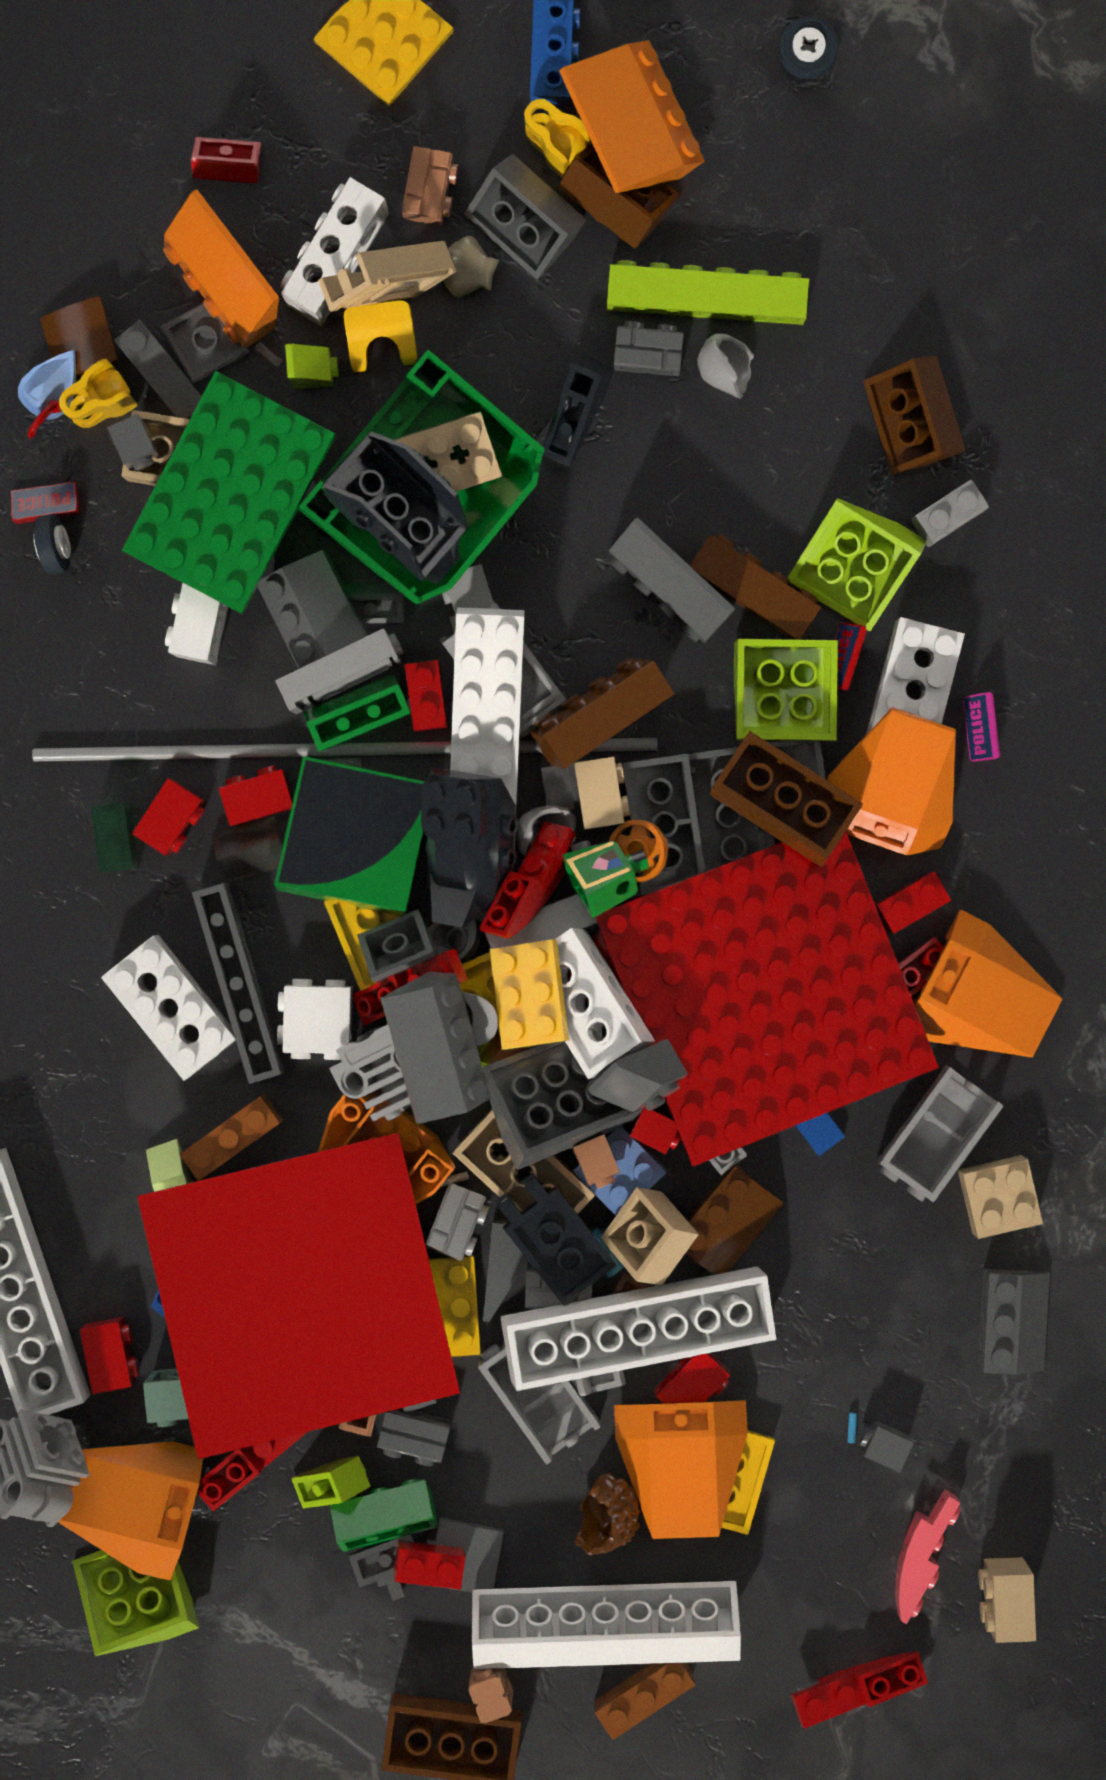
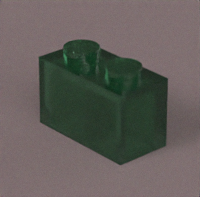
(114, 837)

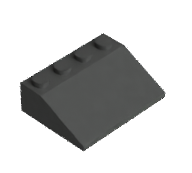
(546, 1103)

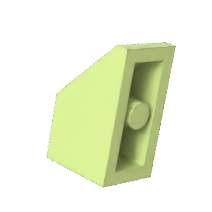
(167, 1166)

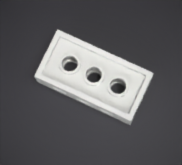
(350, 203)
(900, 669)
(606, 1007)
(148, 1009)

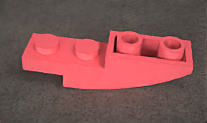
(916, 1566)

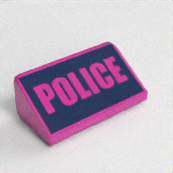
(981, 727)

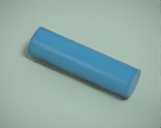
(852, 1424)

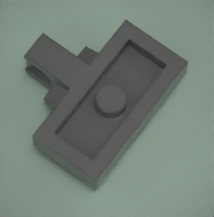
(377, 1564)

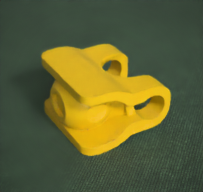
(559, 139)
(379, 320)
(101, 392)

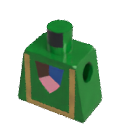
(604, 875)

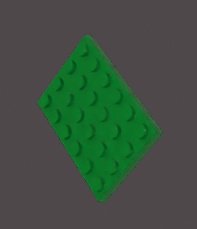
(229, 492)

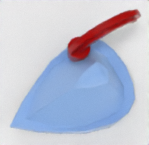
(43, 387)

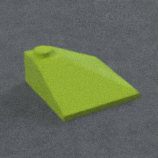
(857, 562)
(786, 689)
(131, 1607)

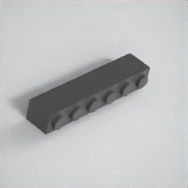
(238, 982)

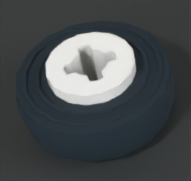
(805, 59)
(52, 544)

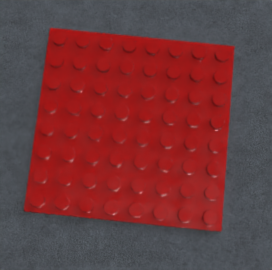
(768, 993)
(298, 1295)

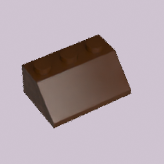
(627, 213)
(914, 414)
(730, 1219)

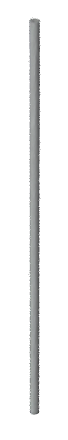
(297, 750)

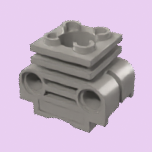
(370, 1066)
(39, 1466)

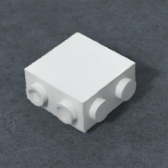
(315, 1018)

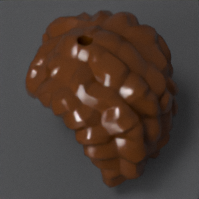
(608, 1515)

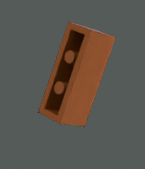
(231, 1137)
(642, 1695)

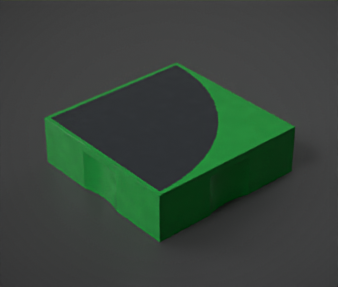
(352, 837)

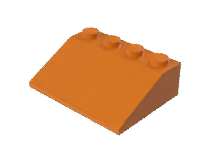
(632, 117)
(221, 272)

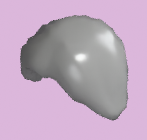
(725, 364)
(532, 821)

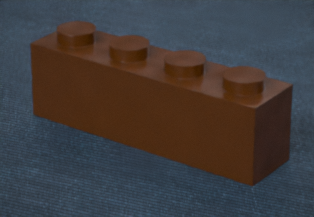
(755, 588)

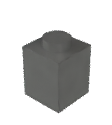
(133, 442)
(885, 1445)

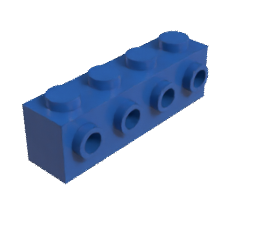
(552, 49)

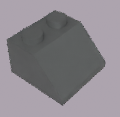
(396, 946)
(641, 1078)

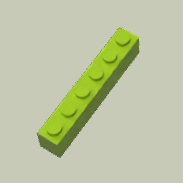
(707, 293)

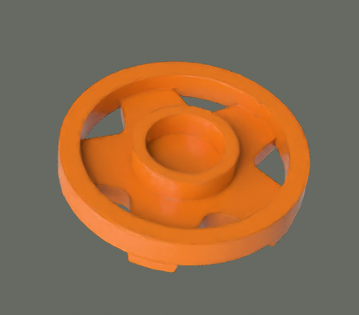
(641, 839)

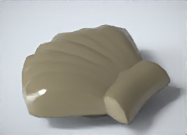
(472, 268)

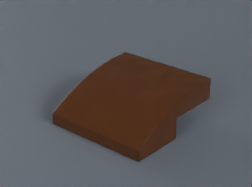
(82, 329)

